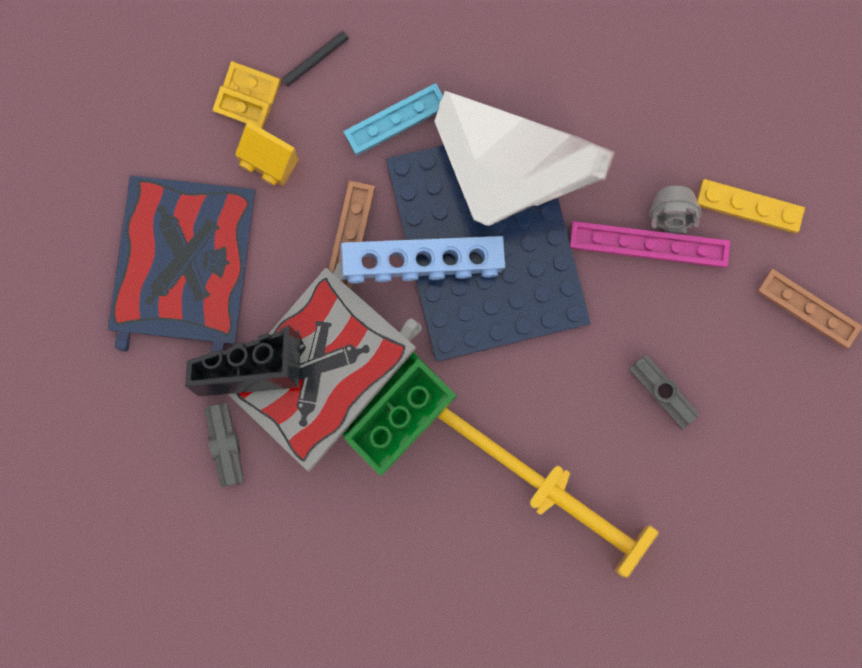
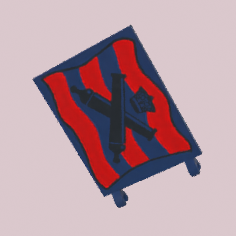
(181, 261)

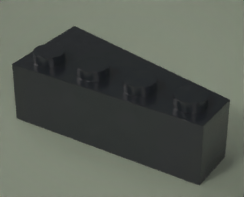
(252, 366)

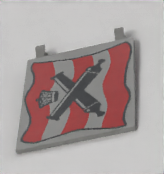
(343, 365)

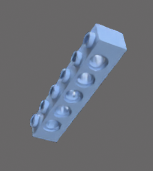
(489, 248)

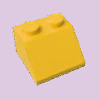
(266, 155)

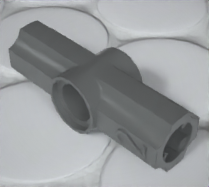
(676, 404)
(224, 445)

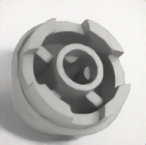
(675, 210)

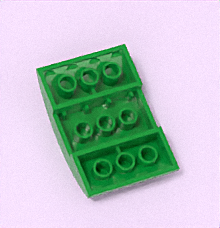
(398, 414)

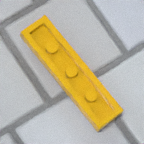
(750, 206)

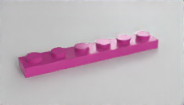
(649, 244)

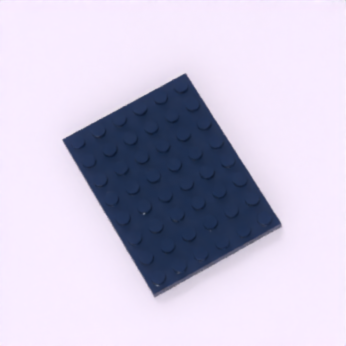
(527, 300)

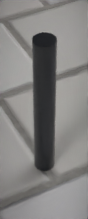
(315, 58)

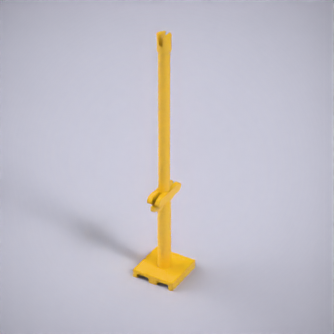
(552, 492)

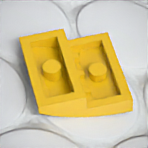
(247, 94)

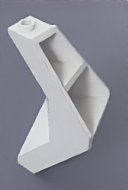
(511, 160)

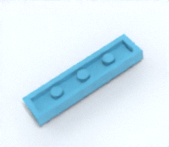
(394, 120)

